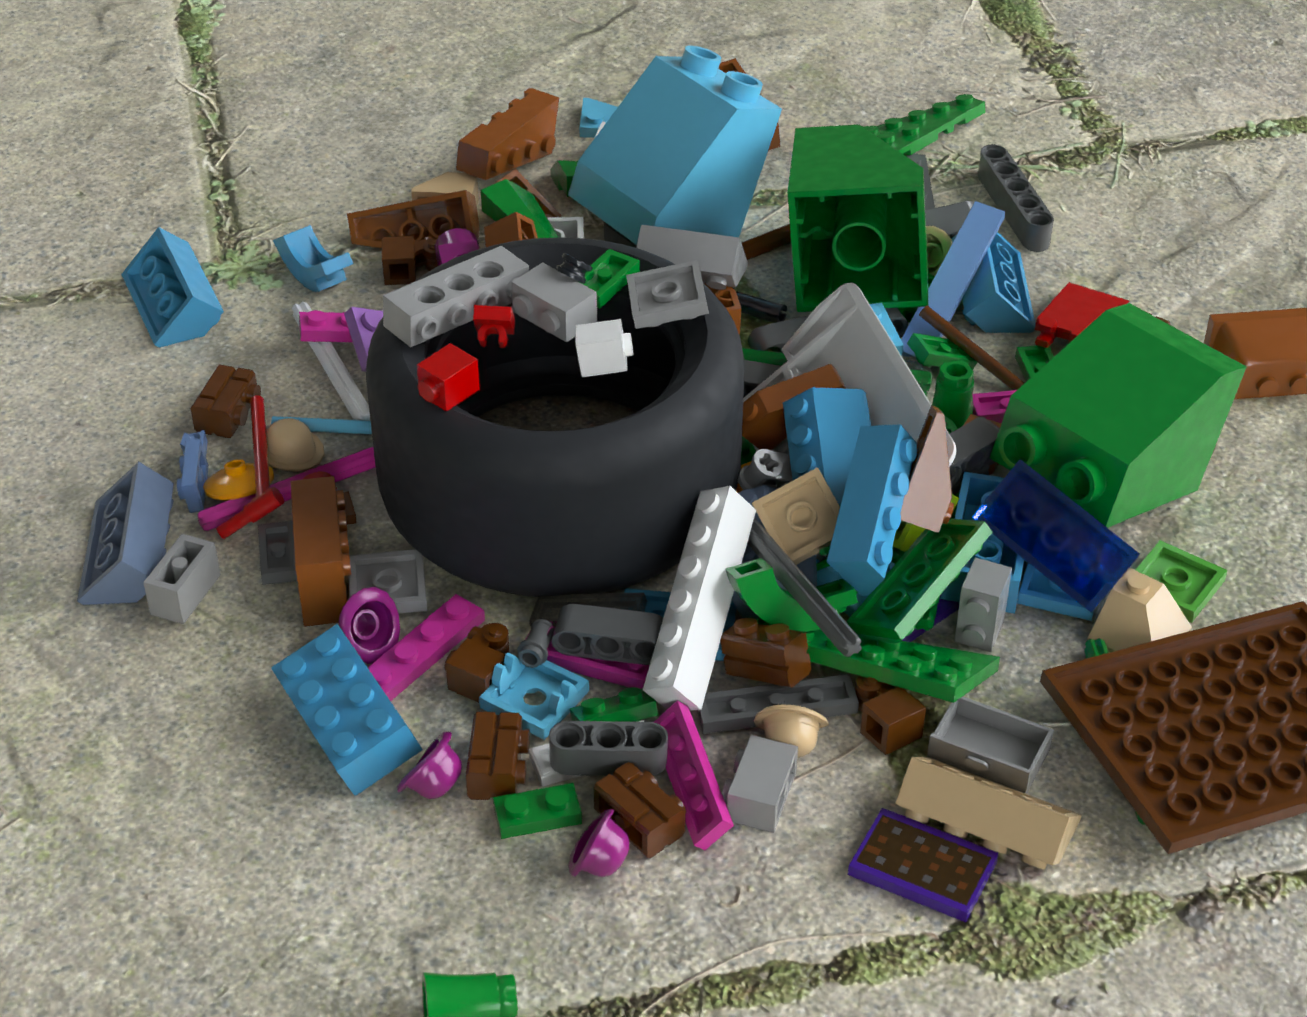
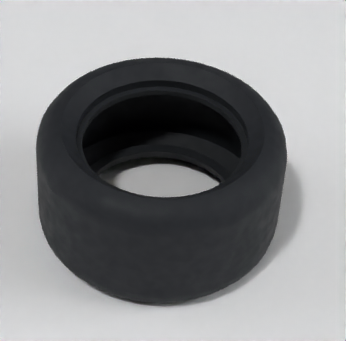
(559, 505)

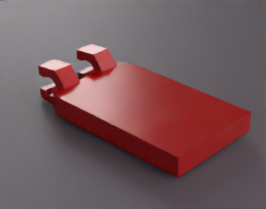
(1072, 313)

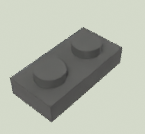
(277, 552)

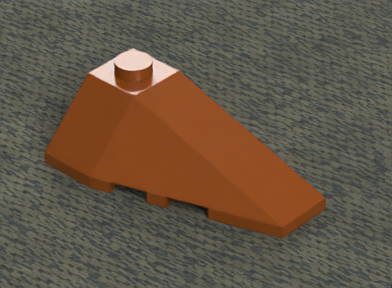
(415, 218)

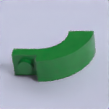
(760, 592)

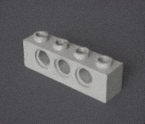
(449, 296)

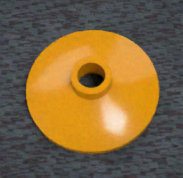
(233, 481)

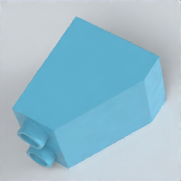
(679, 149)

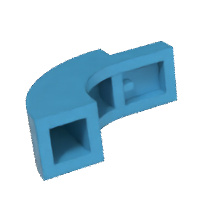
(310, 261)

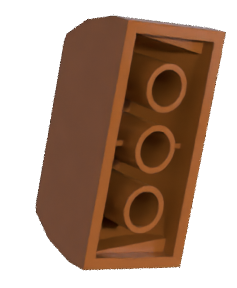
(1269, 345)

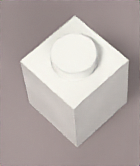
(602, 347)

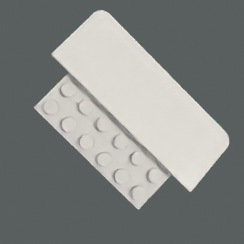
(853, 340)

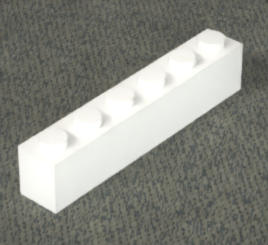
(699, 599)

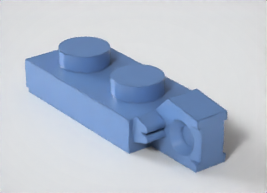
(194, 470)

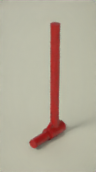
(266, 498)

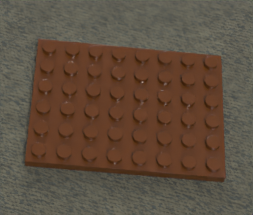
(1199, 724)

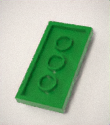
(919, 579)

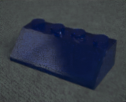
(1056, 536)

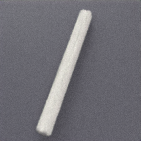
(337, 373)

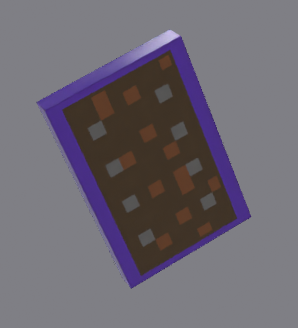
(923, 864)

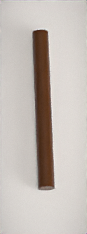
(971, 348)

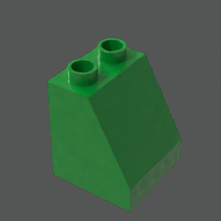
(856, 218)
(1122, 415)

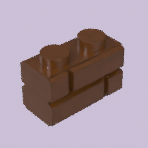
(225, 401)
(765, 652)
(495, 755)
(641, 808)

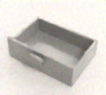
(991, 743)

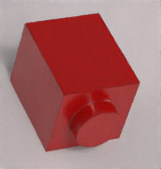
(448, 377)

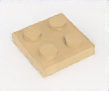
(800, 515)

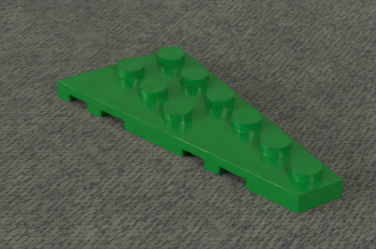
(923, 126)
(908, 665)

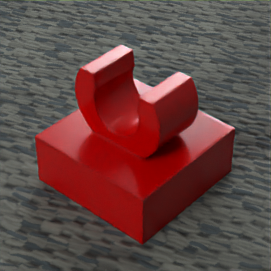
(494, 320)

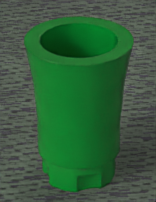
(955, 391)
(469, 995)

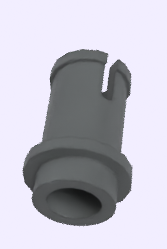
(533, 650)

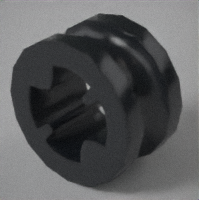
(574, 268)

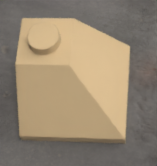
(1138, 613)

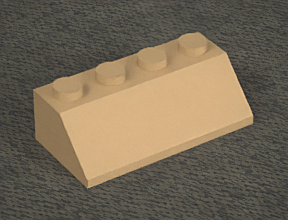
(987, 810)

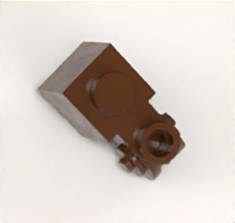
(404, 255)
(472, 664)
(888, 714)

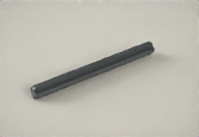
(804, 591)

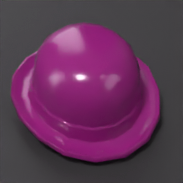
(370, 623)
(435, 770)
(600, 848)

